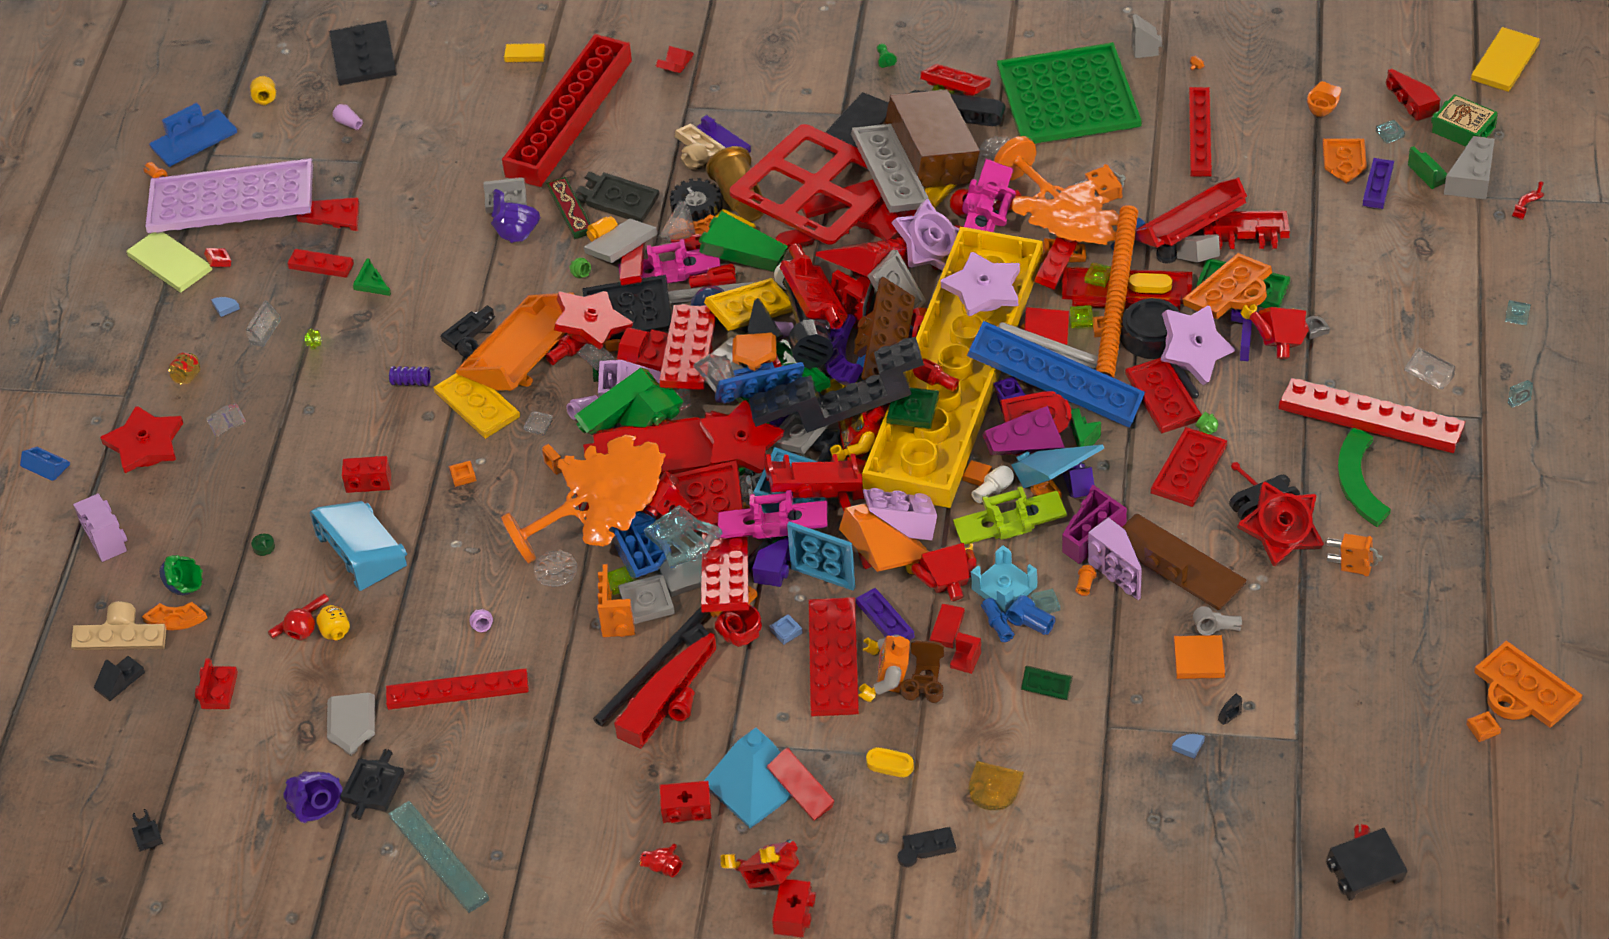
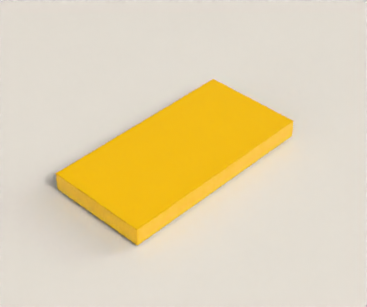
(1505, 59)
(735, 305)
(477, 404)

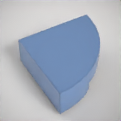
(225, 305)
(1188, 744)

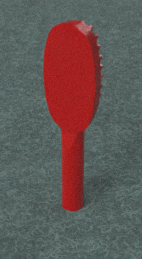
(795, 237)

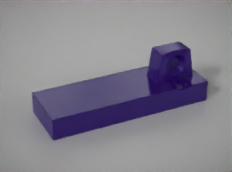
(721, 134)
(1246, 333)

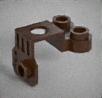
(927, 658)

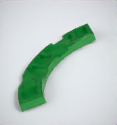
(1352, 480)

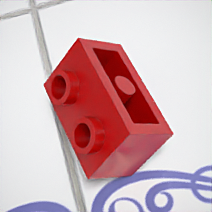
(366, 474)

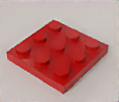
(711, 491)

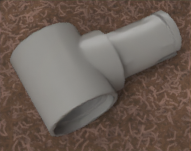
(1216, 621)

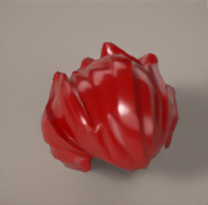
(739, 626)

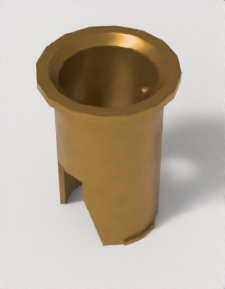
(726, 169)

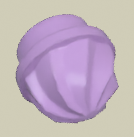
(481, 620)

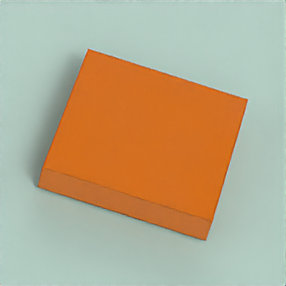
(1199, 657)

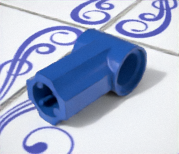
(1024, 612)

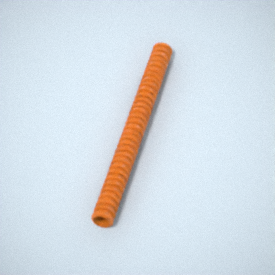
(1117, 290)

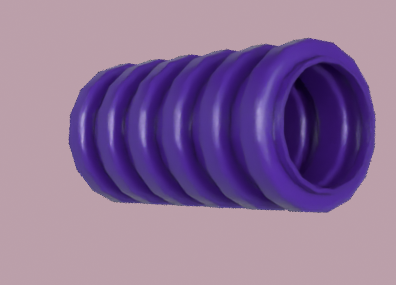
(409, 376)

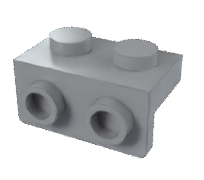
(513, 190)

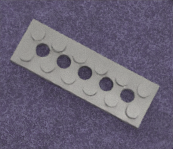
(899, 170)

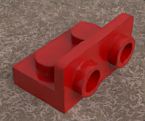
(216, 686)

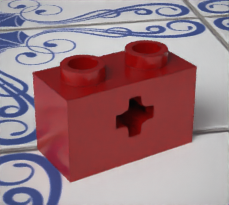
(685, 801)
(792, 908)

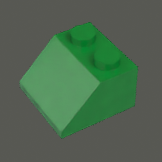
(652, 407)

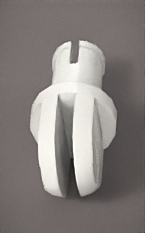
(994, 483)

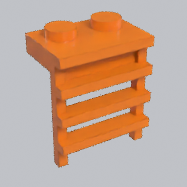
(614, 615)

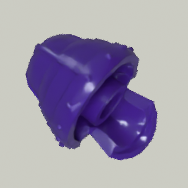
(513, 220)
(312, 795)

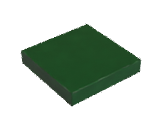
(915, 409)

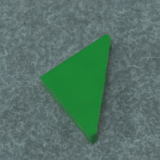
(370, 280)

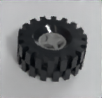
(699, 197)

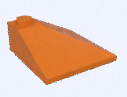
(879, 541)

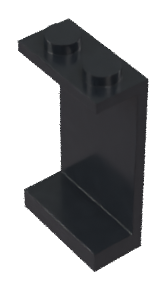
(863, 112)

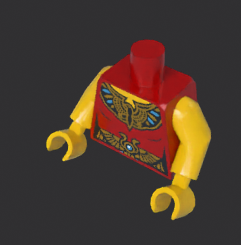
(858, 433)

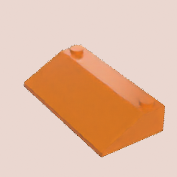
(515, 344)

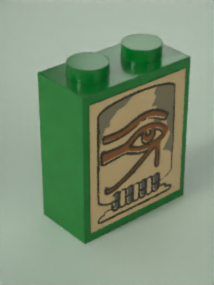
(1463, 119)

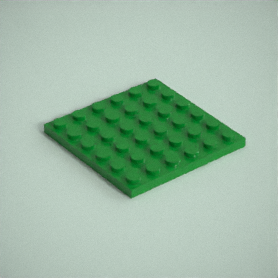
(1069, 93)

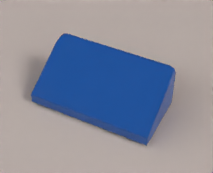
(43, 463)

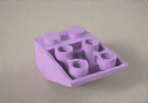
(614, 371)
(907, 513)
(1114, 556)

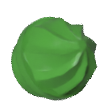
(580, 267)
(1207, 423)

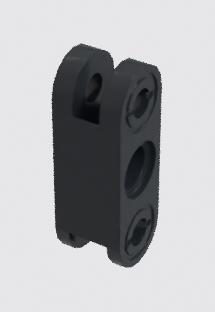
(1247, 500)

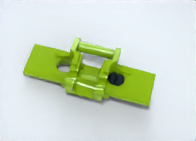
(1010, 523)

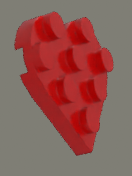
(1022, 405)

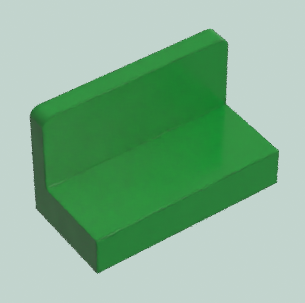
(1426, 168)

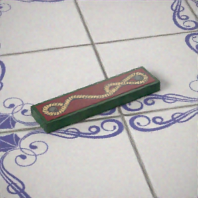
(569, 207)

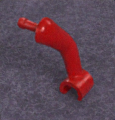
(1520, 210)

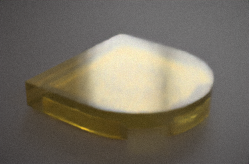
(994, 786)

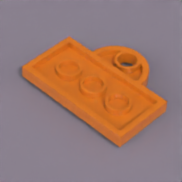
(1231, 286)
(1525, 687)

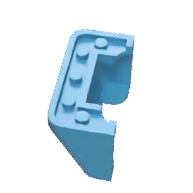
(359, 541)

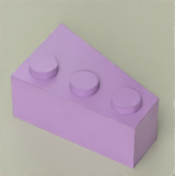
(101, 527)

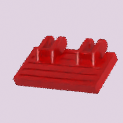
(1248, 224)

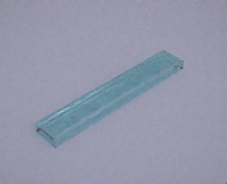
(439, 857)

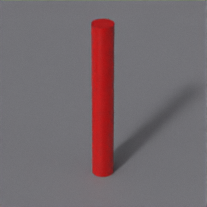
(312, 606)

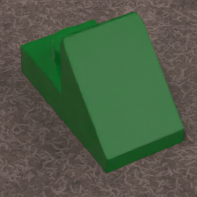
(1084, 433)

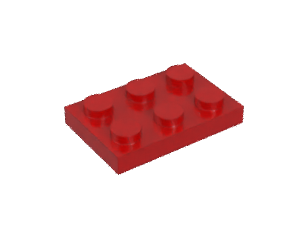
(955, 79)

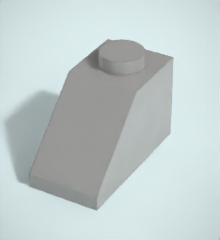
(1144, 38)

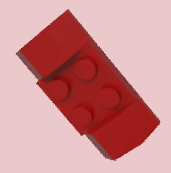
(643, 348)

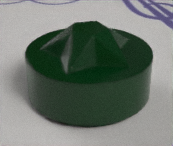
(263, 544)

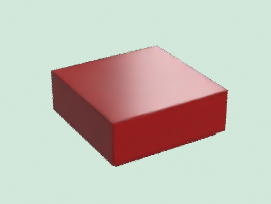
(217, 257)

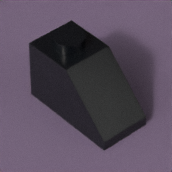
(762, 321)

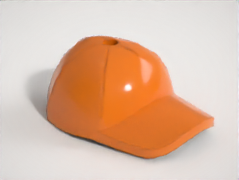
(1323, 99)

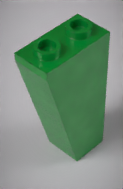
(741, 243)
(611, 406)

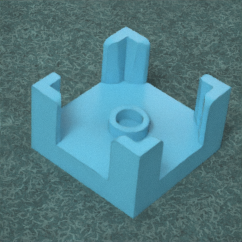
(1003, 580)

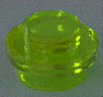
(313, 338)

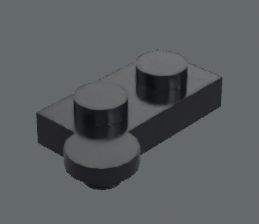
(926, 845)

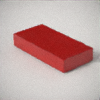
(947, 625)

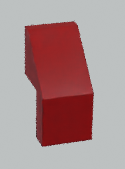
(675, 60)

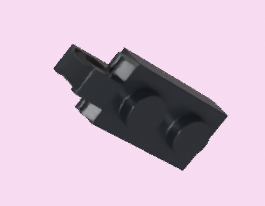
(468, 326)

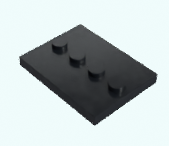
(362, 53)
(642, 303)

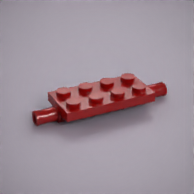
(812, 288)

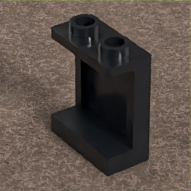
(1365, 863)

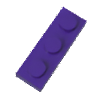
(1378, 183)
(883, 615)

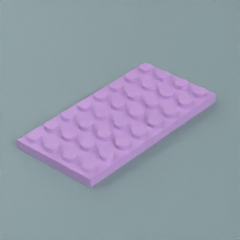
(229, 195)

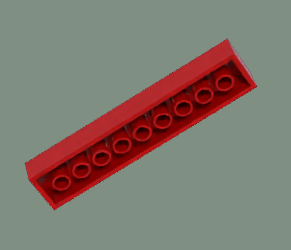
(567, 110)

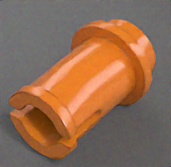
(154, 171)
(1086, 576)

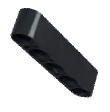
(978, 110)

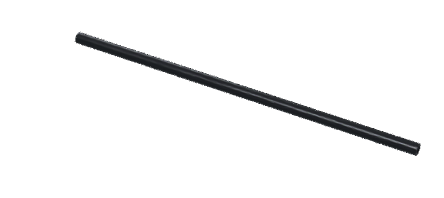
(660, 656)

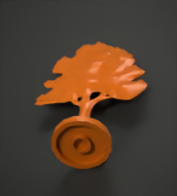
(1072, 213)
(610, 483)

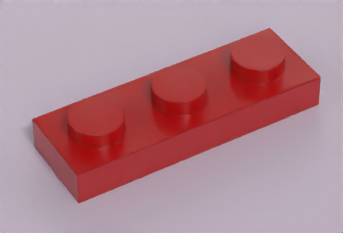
(320, 263)

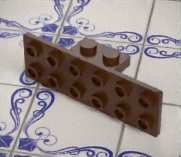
(885, 325)
(1182, 563)

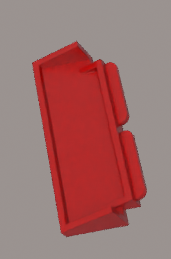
(1193, 214)
(1091, 295)
(680, 440)

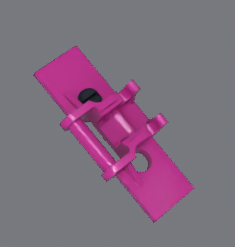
(980, 198)
(684, 265)
(768, 525)

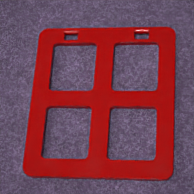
(813, 184)

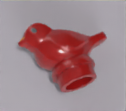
(662, 861)

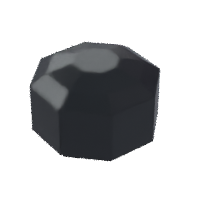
(467, 346)

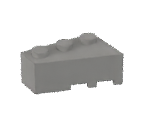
(1472, 170)

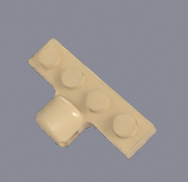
(699, 146)
(119, 632)

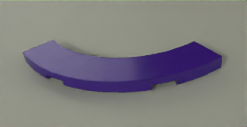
(838, 365)

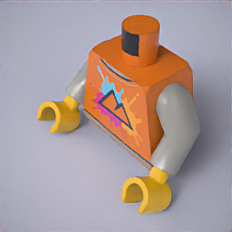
(891, 665)

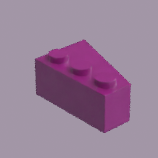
(1026, 433)
(1092, 512)

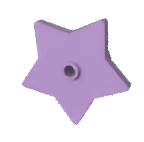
(927, 236)
(983, 284)
(1194, 342)

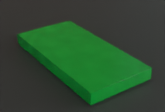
(1275, 283)

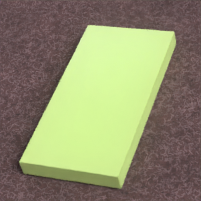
(169, 260)

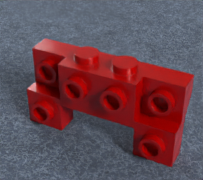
(813, 478)

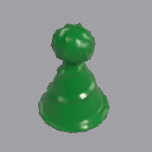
(886, 58)

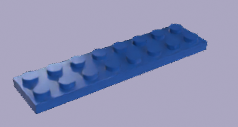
(1056, 373)

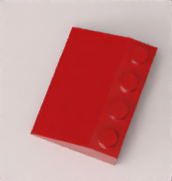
(865, 256)

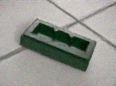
(1046, 682)

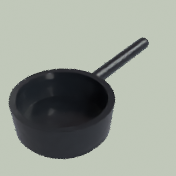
(1145, 334)

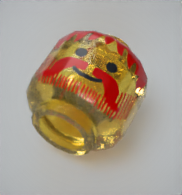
(184, 368)

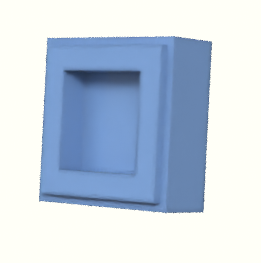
(786, 629)

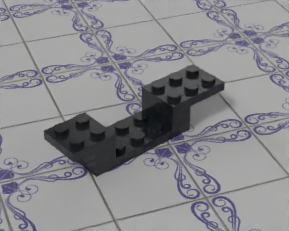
(844, 403)

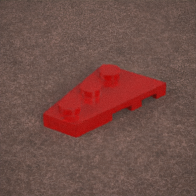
(334, 212)

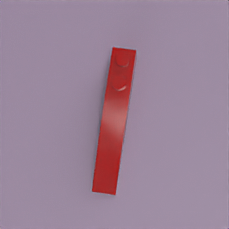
(652, 702)

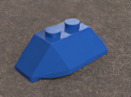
(636, 549)

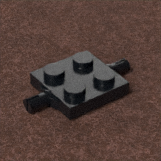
(372, 784)

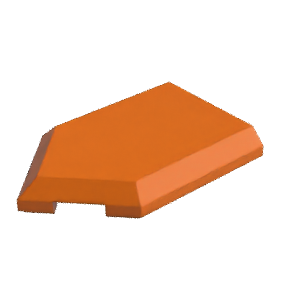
(1344, 157)
(754, 349)

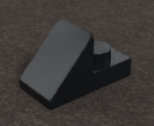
(118, 677)

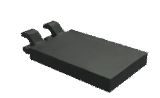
(617, 196)

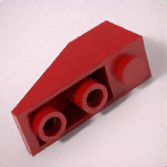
(1415, 96)

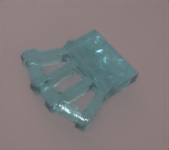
(673, 527)

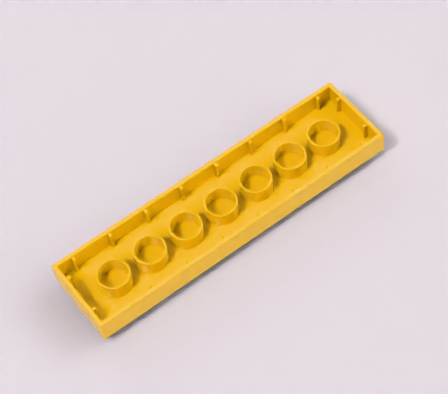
(936, 458)

